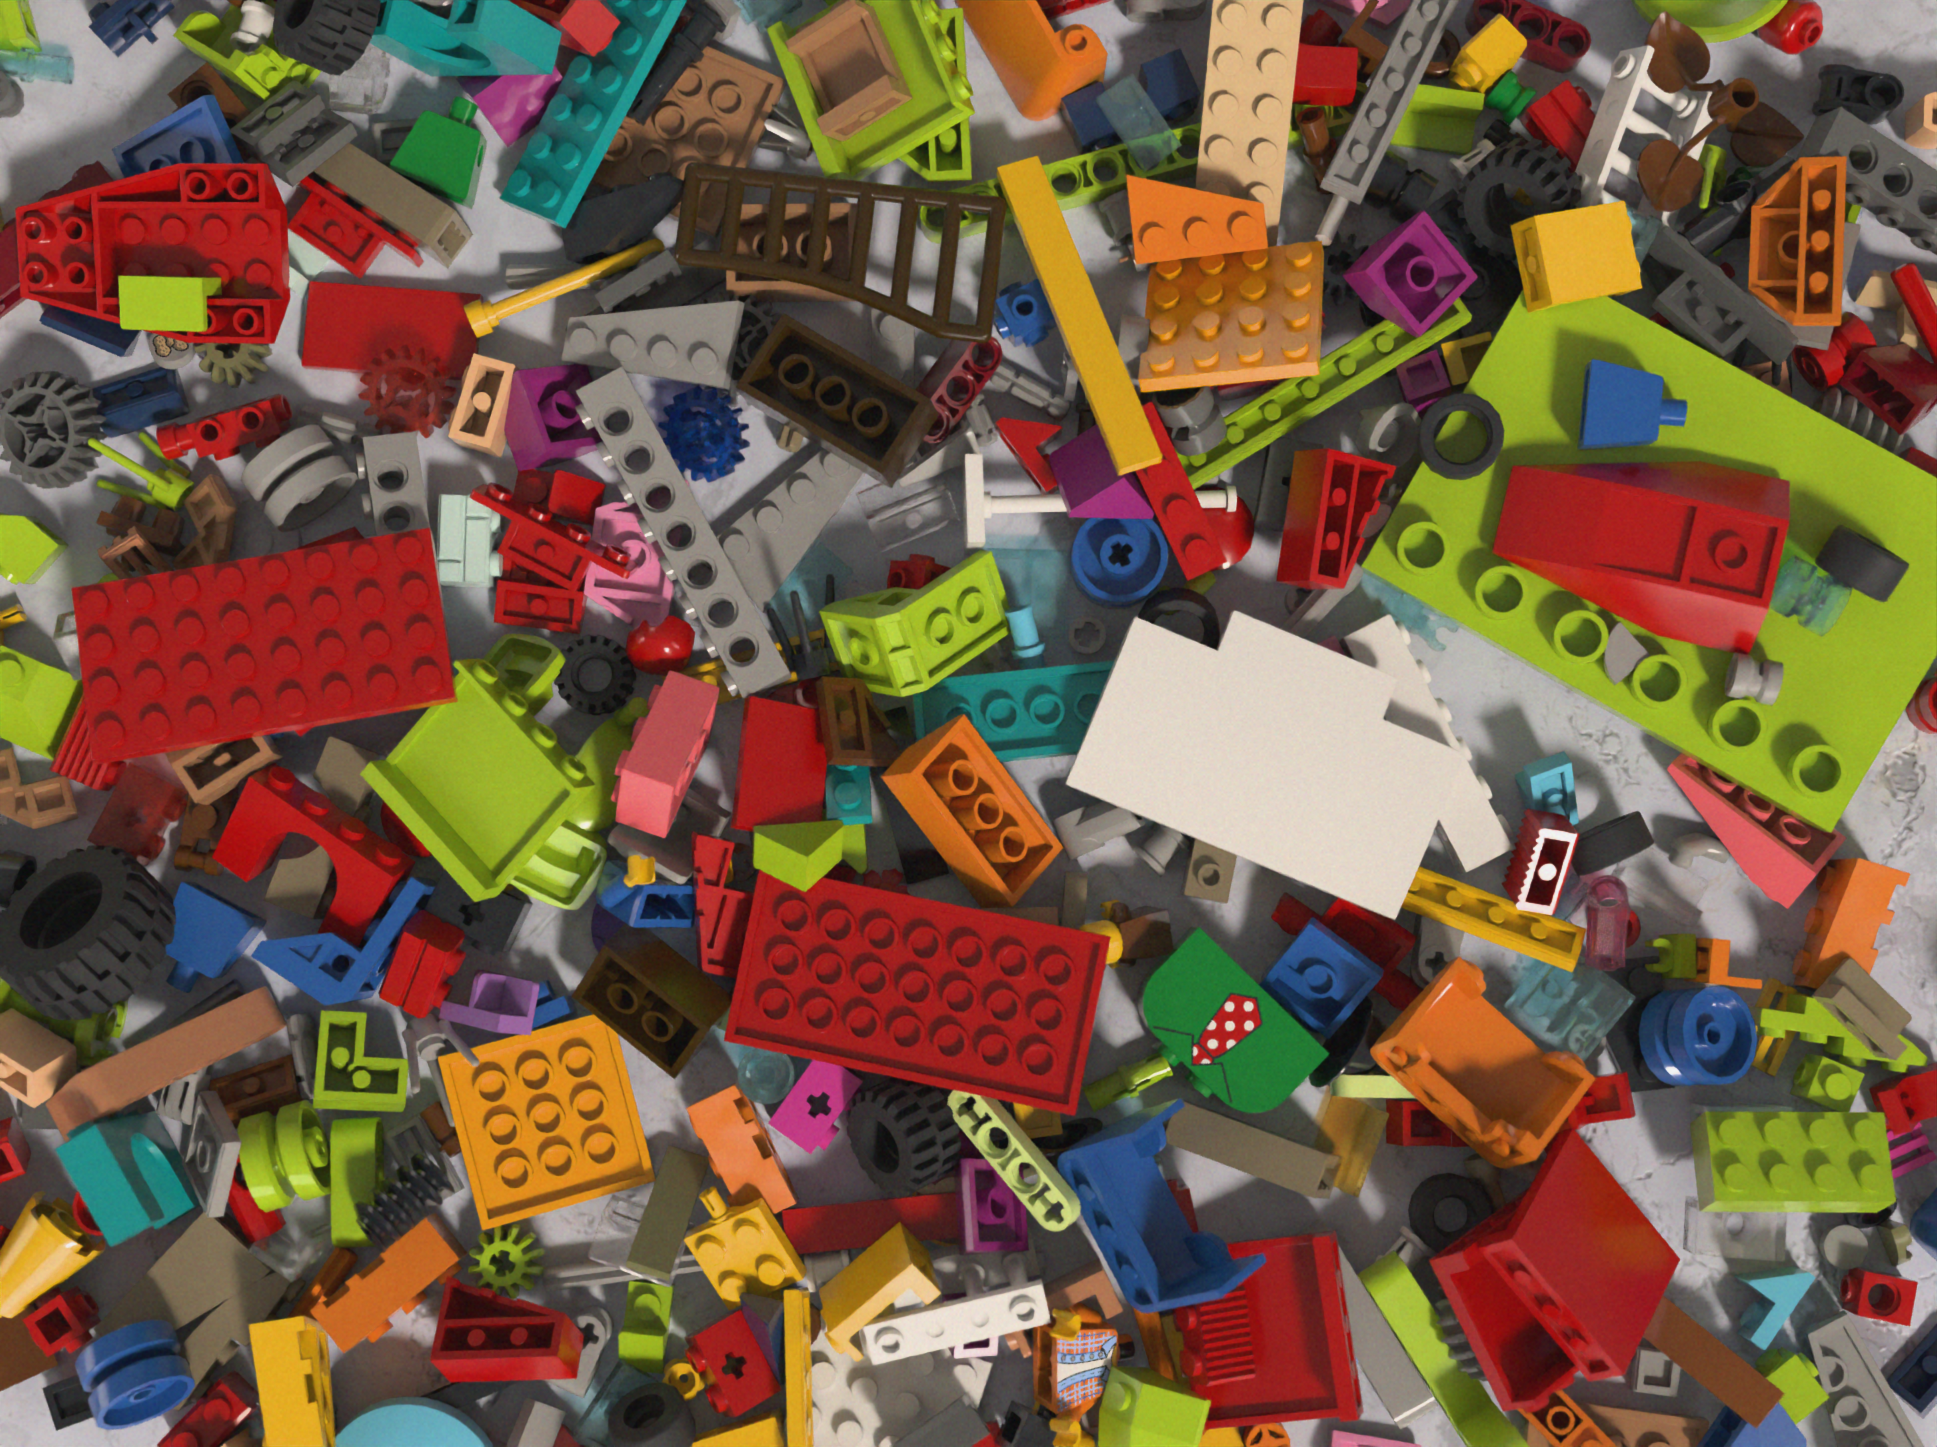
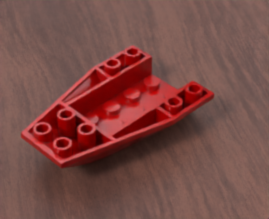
(165, 223)
(1654, 542)

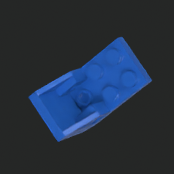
(320, 960)

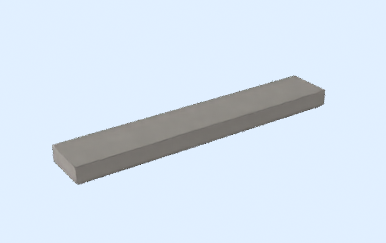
(1387, 98)

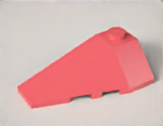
(1765, 841)

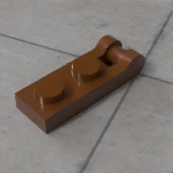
(204, 823)

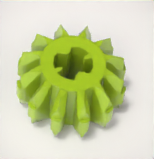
(520, 1254)

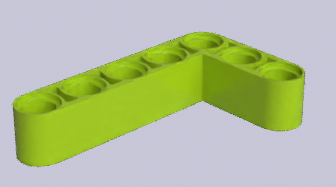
(1415, 1327)

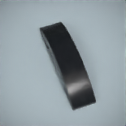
(916, 852)

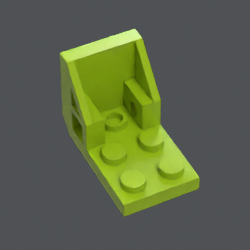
(915, 638)

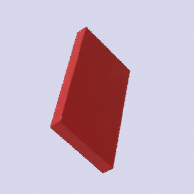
(359, 322)

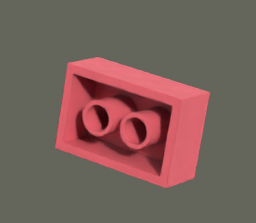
(664, 753)

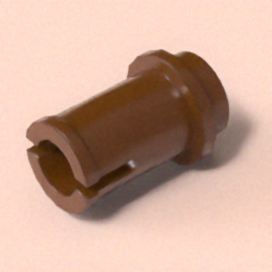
(444, 1133)

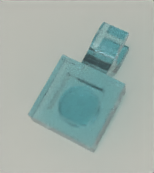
(1410, 613)

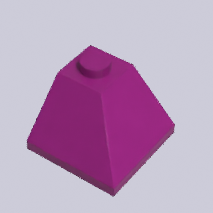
(1411, 275)
(543, 417)

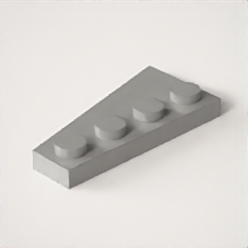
(667, 343)
(786, 523)
(1860, 1400)

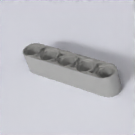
(1380, 1351)

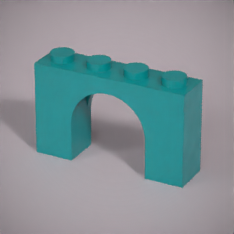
(475, 41)
(128, 1174)

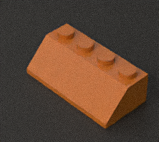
(973, 813)

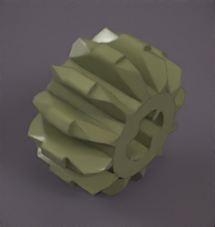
(234, 368)

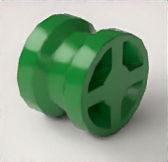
(1510, 97)

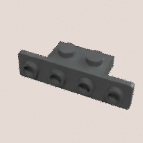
(657, 284)
(1711, 306)

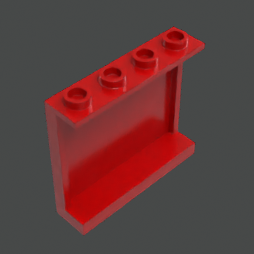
(1583, 1259)
(1297, 1338)
(1507, 1339)

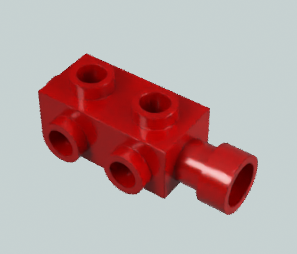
(228, 429)

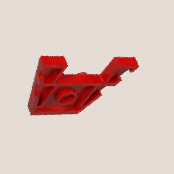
(723, 910)

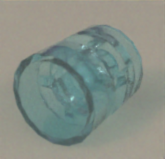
(1810, 597)
(767, 1075)

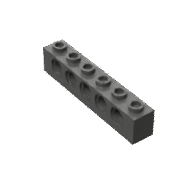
(1876, 159)

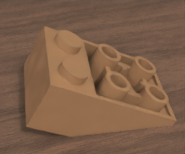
(220, 767)

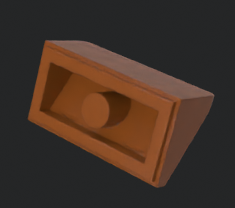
(258, 1089)

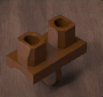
(163, 534)

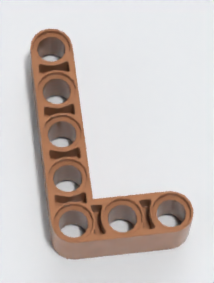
(165, 1059)

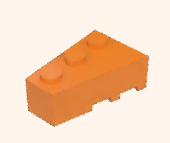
(1190, 222)
(1845, 918)
(741, 1149)
(390, 1284)

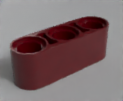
(1549, 30)
(968, 381)

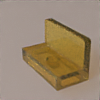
(1354, 1133)

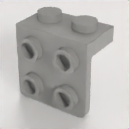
(674, 852)

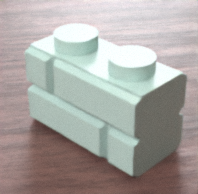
(468, 542)

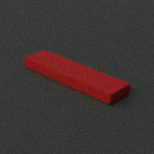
(866, 1221)

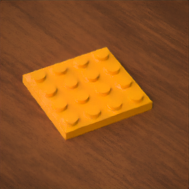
(1234, 318)
(546, 1120)

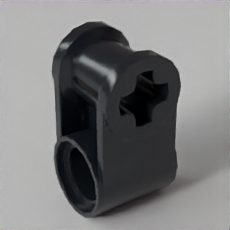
(1851, 90)

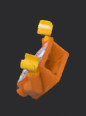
(1073, 1366)

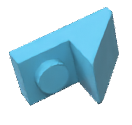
(1549, 786)
(1779, 1294)

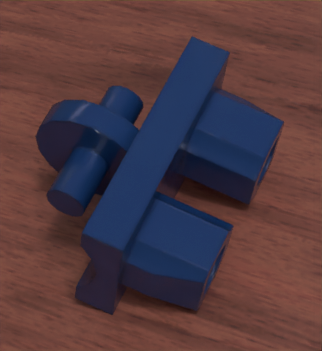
(127, 22)

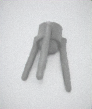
(428, 1040)

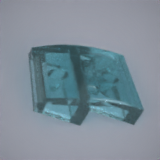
(1570, 1007)

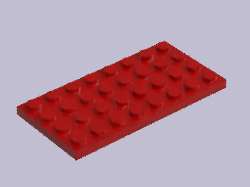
(263, 645)
(919, 990)

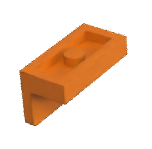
(1713, 964)

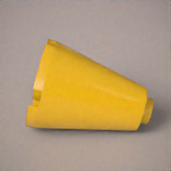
(42, 1253)

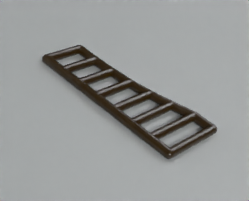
(854, 287)

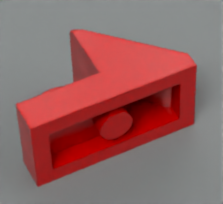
(1024, 442)
(562, 493)

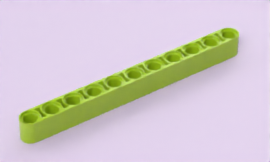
(1119, 159)

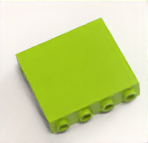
(930, 73)
(480, 781)

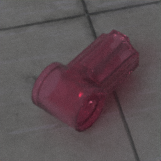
(1607, 925)

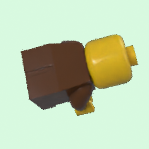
(1133, 933)

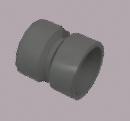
(1190, 419)

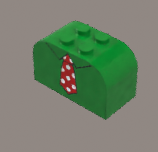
(1224, 1027)

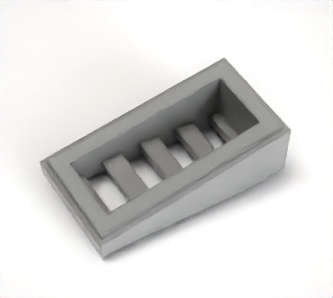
(941, 456)

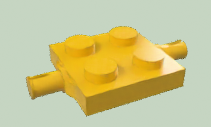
(743, 1250)

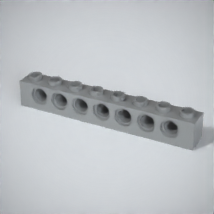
(616, 395)

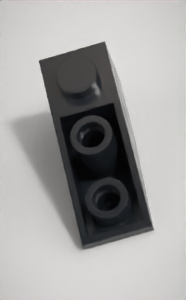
(620, 218)

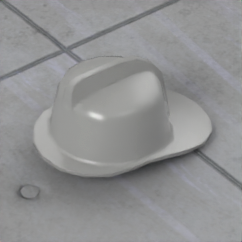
(1390, 437)

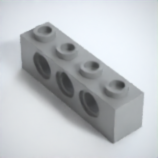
(399, 458)

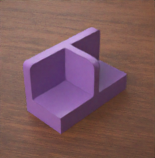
(496, 1004)

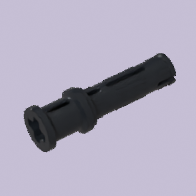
(685, 48)

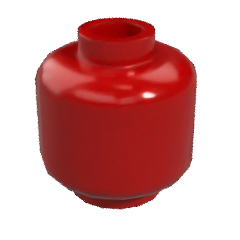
(1793, 27)

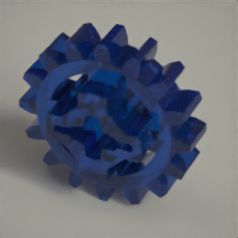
(704, 434)

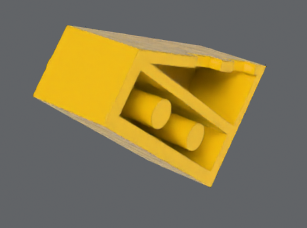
(294, 1382)

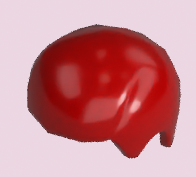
(661, 647)

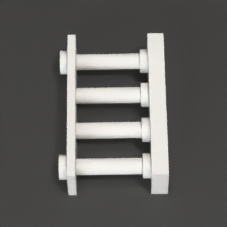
(1617, 113)
(966, 1318)

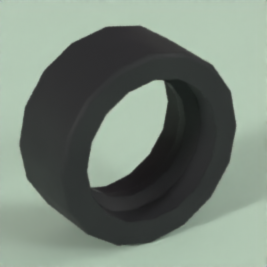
(1476, 406)
(1184, 600)
(1611, 843)

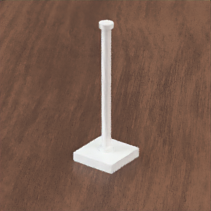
(980, 504)

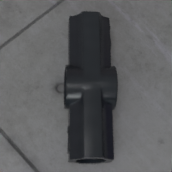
(1732, 211)

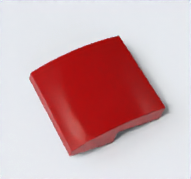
(537, 602)

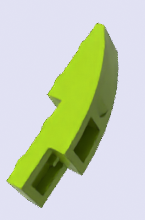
(1819, 1026)

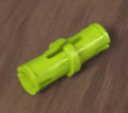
(1127, 1081)

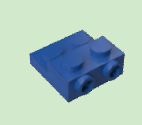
(1320, 978)

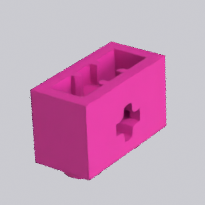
(795, 1116)

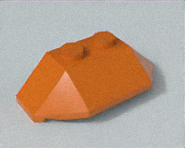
(1801, 243)

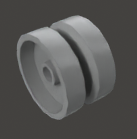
(298, 478)

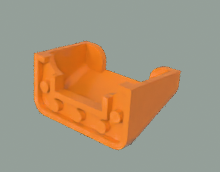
(1032, 58)
(1480, 1069)

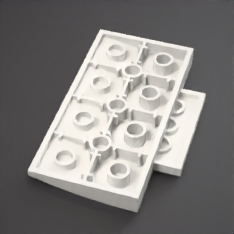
(1269, 757)

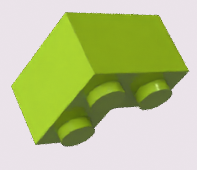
(346, 1077)

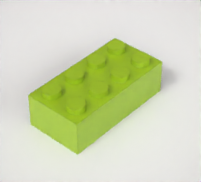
(1792, 1162)

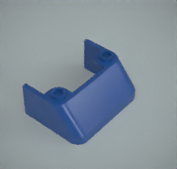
(1139, 1221)

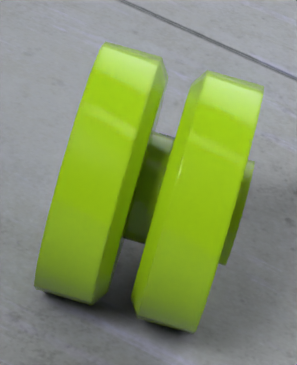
(285, 1156)

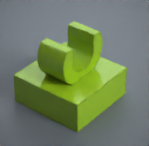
(1676, 956)

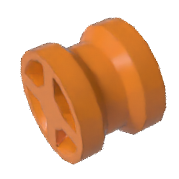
(1253, 1432)

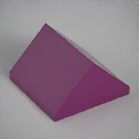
(512, 102)
(1092, 484)
(988, 1210)

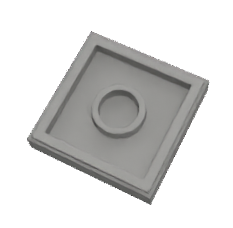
(211, 1153)

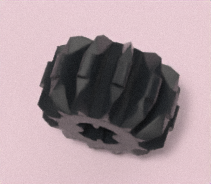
(1346, 255)

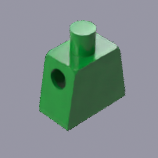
(444, 153)

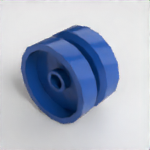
(1110, 584)
(1698, 1036)
(134, 1374)

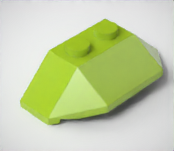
(949, 153)

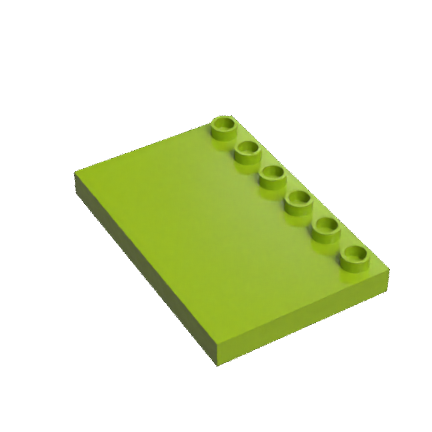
(1835, 690)

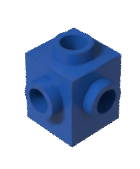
(1023, 299)

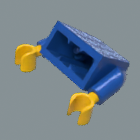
(643, 898)

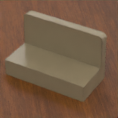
(1864, 1009)

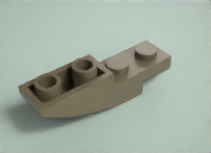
(215, 1337)

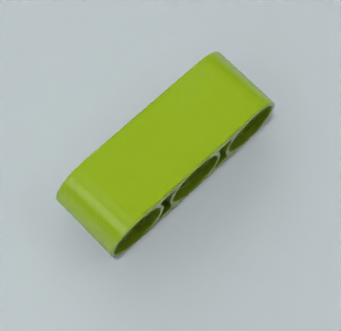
(355, 1171)

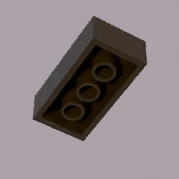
(837, 400)

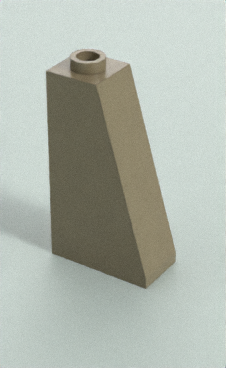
(397, 202)
(1254, 1150)
(191, 1277)

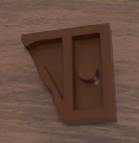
(853, 724)

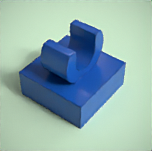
(549, 1007)

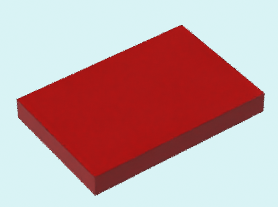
(779, 765)

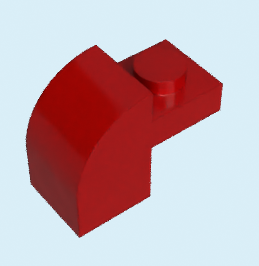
(1907, 1098)
(1605, 1100)

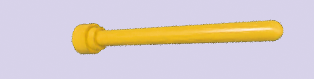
(487, 315)

